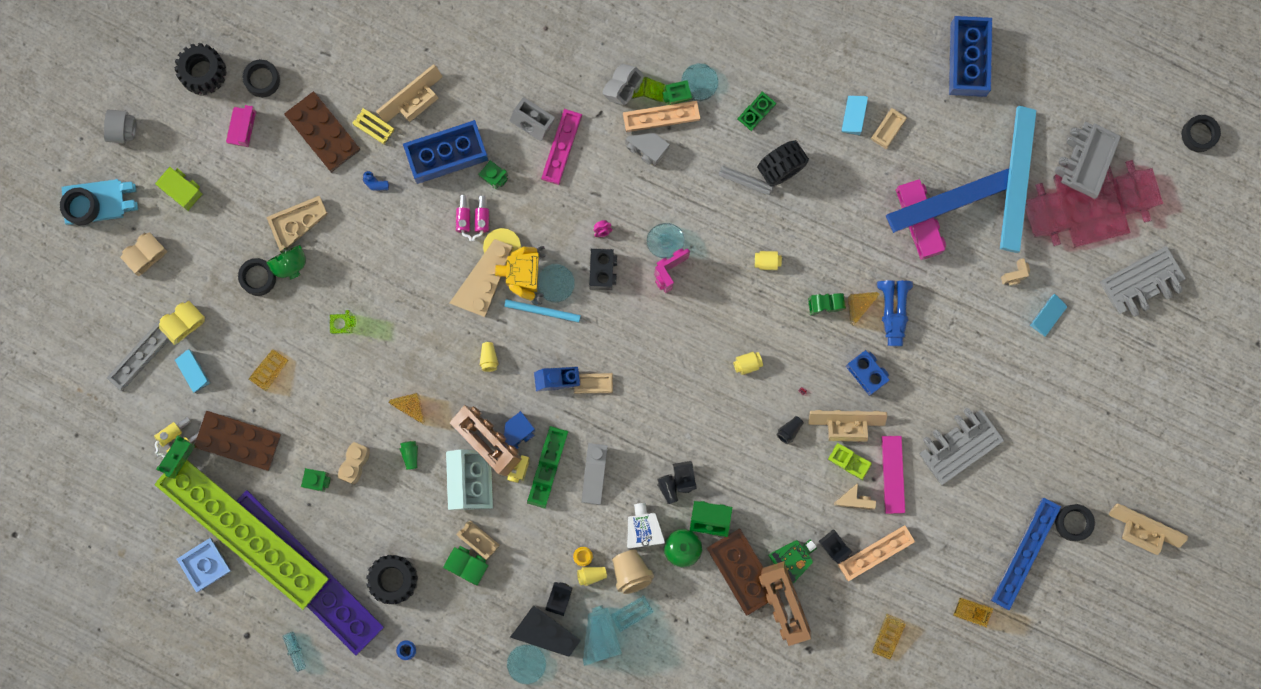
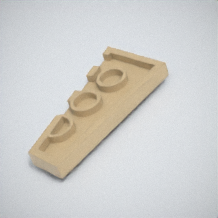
(482, 283)

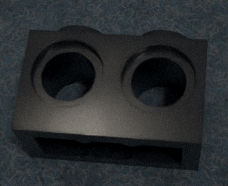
(598, 269)

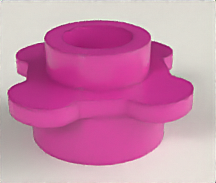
(602, 228)

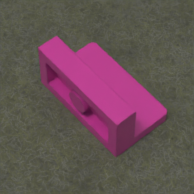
(241, 126)

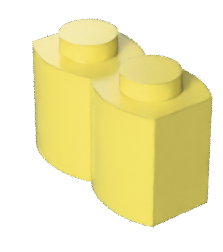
(181, 322)

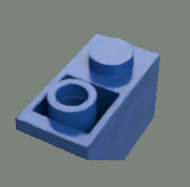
(556, 378)
(518, 430)

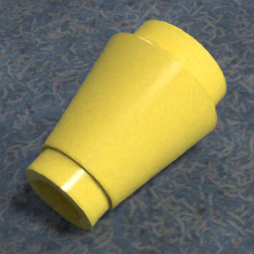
(488, 357)
(590, 575)

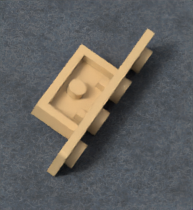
(413, 98)
(847, 424)
(1145, 531)

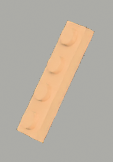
(661, 116)
(876, 553)

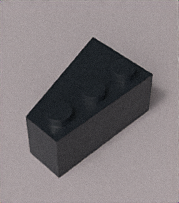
(545, 633)

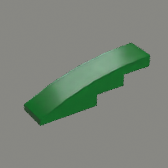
(547, 467)

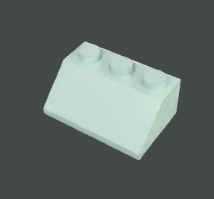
(468, 481)

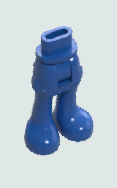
(895, 322)

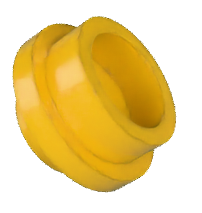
(583, 556)

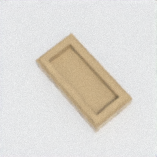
(888, 128)
(595, 383)

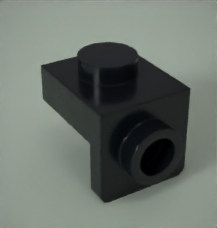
(684, 477)
(835, 547)
(559, 598)

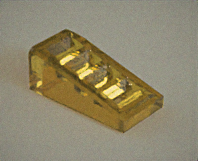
(269, 380)
(898, 632)

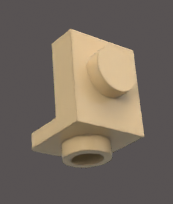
(1014, 278)

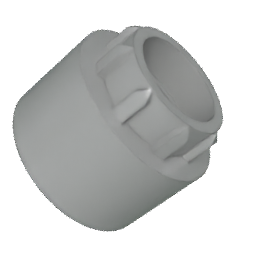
(119, 126)

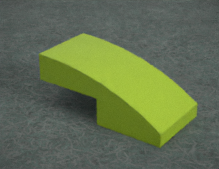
(849, 461)

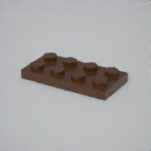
(322, 131)
(237, 440)
(740, 570)

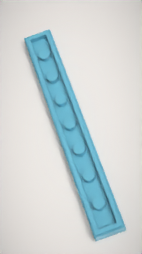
(1018, 179)

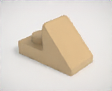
(850, 500)

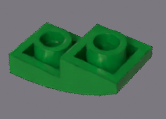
(756, 111)

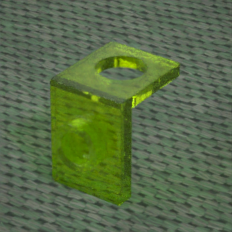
(651, 89)
(350, 322)

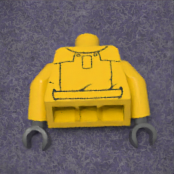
(522, 272)

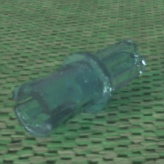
(294, 651)

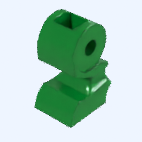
(826, 302)

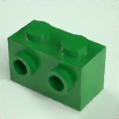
(711, 518)

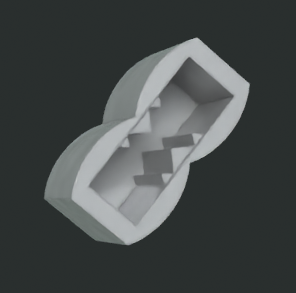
(622, 86)

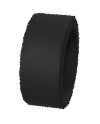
(258, 64)
(1211, 123)
(68, 197)
(244, 268)
(1090, 522)

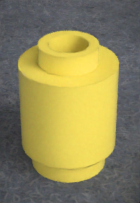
(768, 260)
(748, 363)

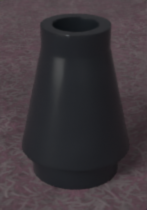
(789, 431)
(668, 488)

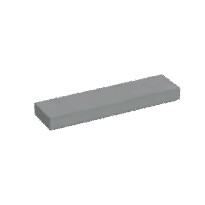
(138, 358)

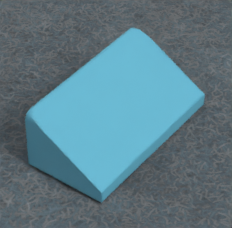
(854, 114)
(1048, 315)
(192, 371)

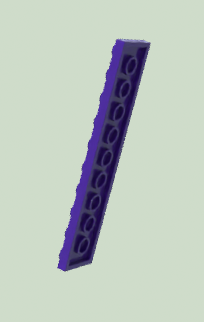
(333, 603)

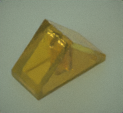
(859, 304)
(410, 406)
(973, 612)

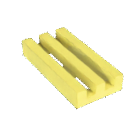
(360, 117)

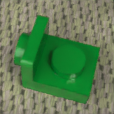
(677, 92)
(494, 175)
(315, 480)

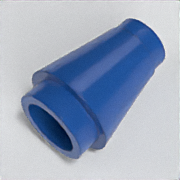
(401, 650)

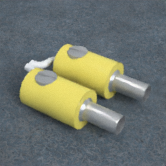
(170, 433)

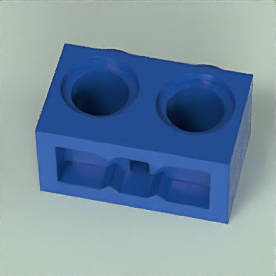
(863, 375)

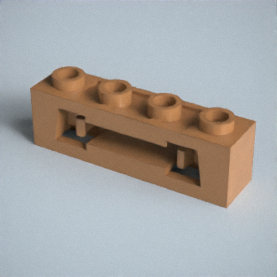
(501, 461)
(794, 633)

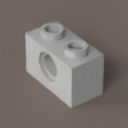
(532, 119)

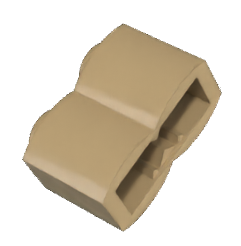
(143, 253)
(351, 468)

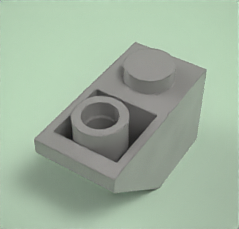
(649, 146)

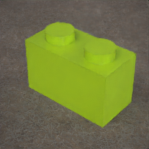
(178, 188)

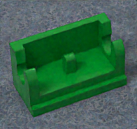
(176, 457)

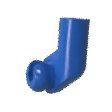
(373, 184)

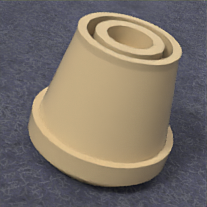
(631, 572)

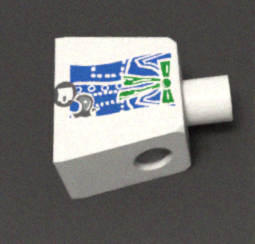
(643, 528)

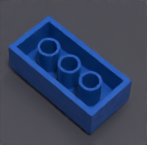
(970, 56)
(445, 152)

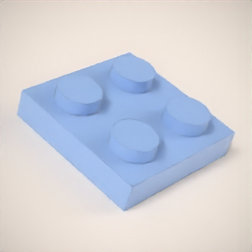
(204, 565)

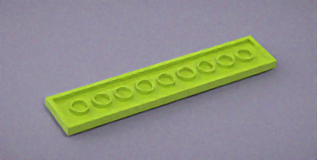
(244, 534)

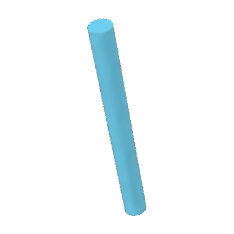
(542, 310)

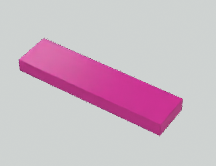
(561, 147)
(893, 474)

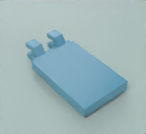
(109, 196)

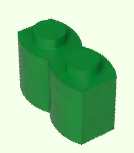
(466, 566)

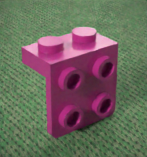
(663, 279)

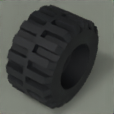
(190, 58)
(783, 163)
(379, 567)

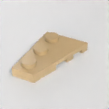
(296, 221)

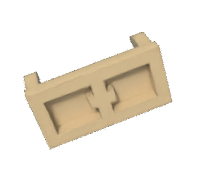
(478, 540)

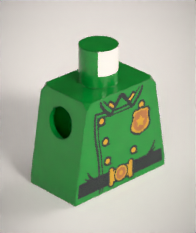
(795, 557)

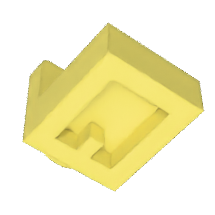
(521, 470)

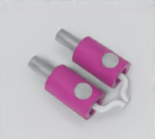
(463, 218)

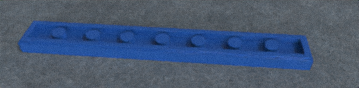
(948, 201)

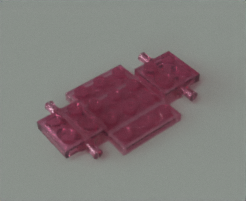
(1090, 218)

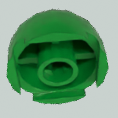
(288, 263)
(683, 548)

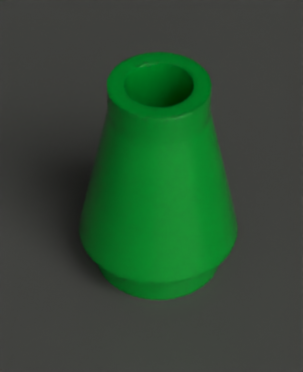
(409, 453)

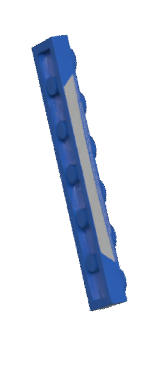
(1025, 553)

